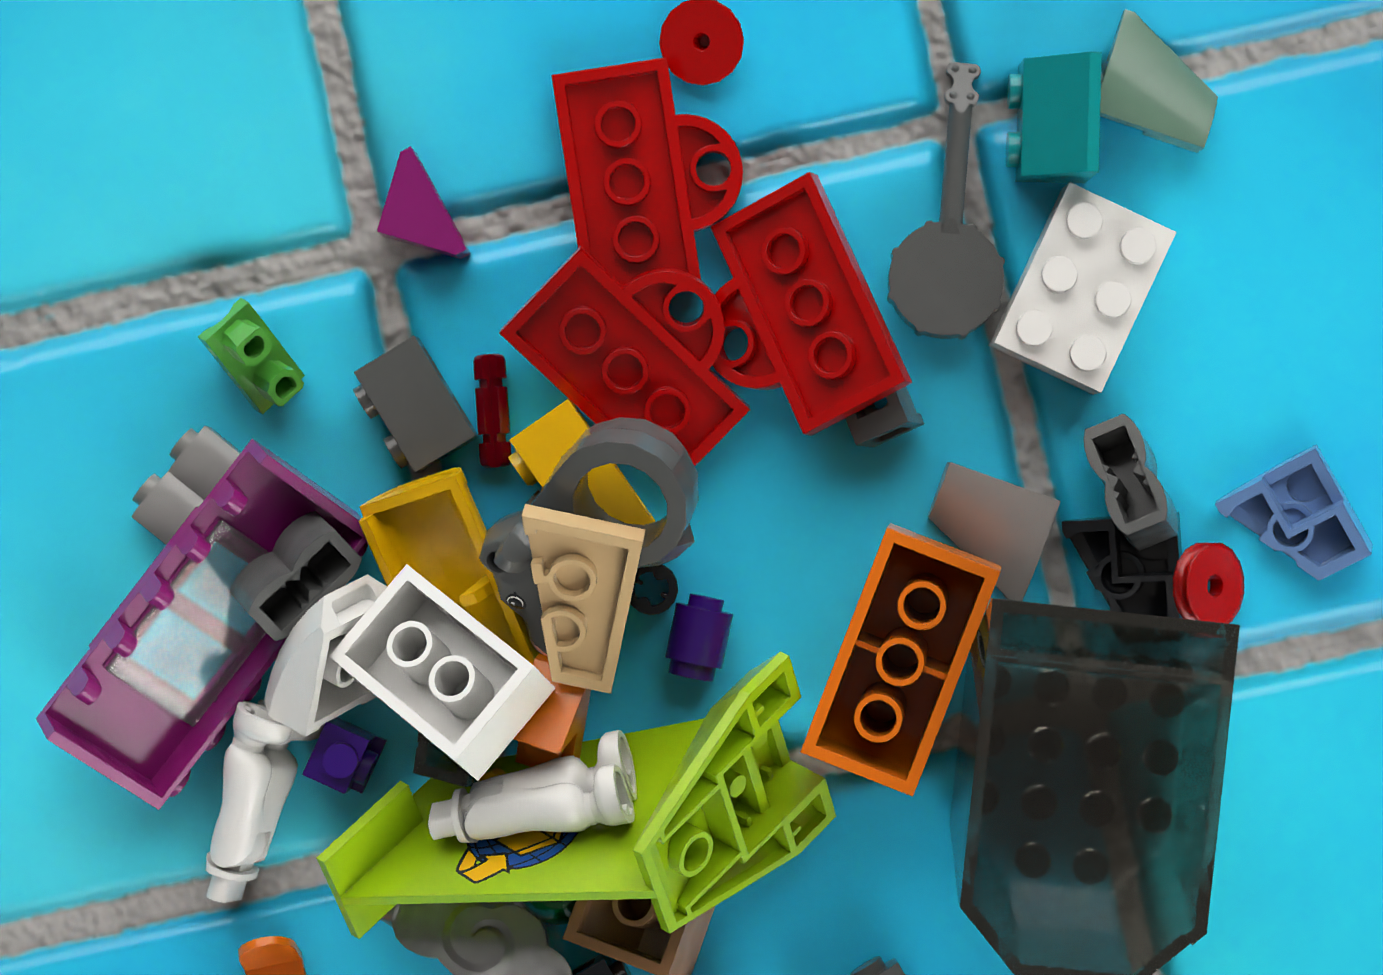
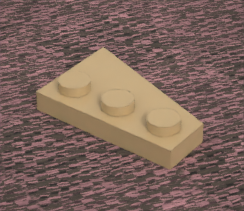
(584, 590)

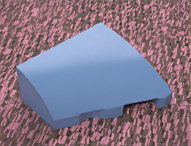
(1302, 514)

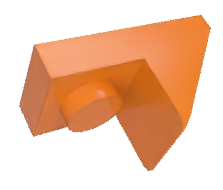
(557, 725)

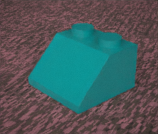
(1055, 118)

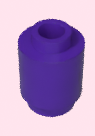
(698, 638)

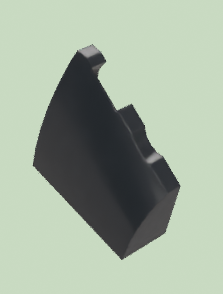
(1127, 577)

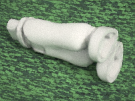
(255, 788)
(545, 797)

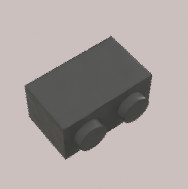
(414, 405)

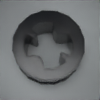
(643, 603)

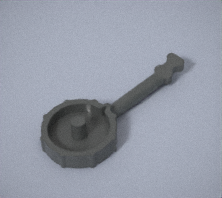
(947, 272)

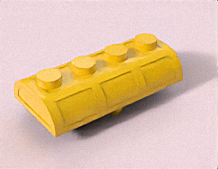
(440, 536)

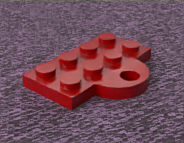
(636, 168)
(803, 309)
(626, 354)

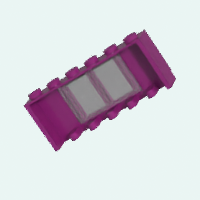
(179, 643)

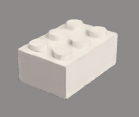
(1082, 288)
(442, 672)

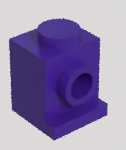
(344, 756)

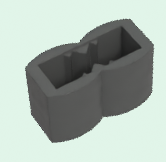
(1132, 490)
(302, 569)

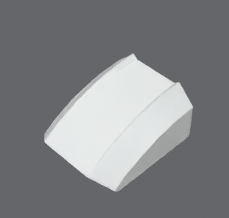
(305, 682)

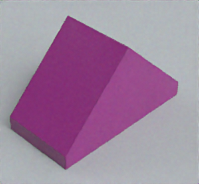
(416, 211)

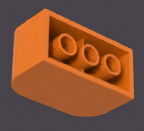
(901, 659)

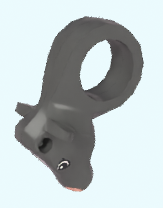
(614, 441)

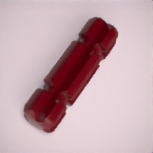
(492, 410)

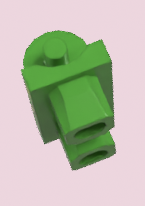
(253, 358)

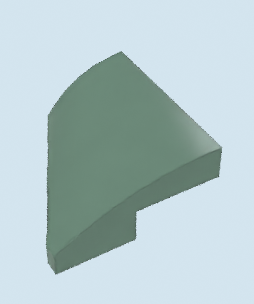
(1154, 88)

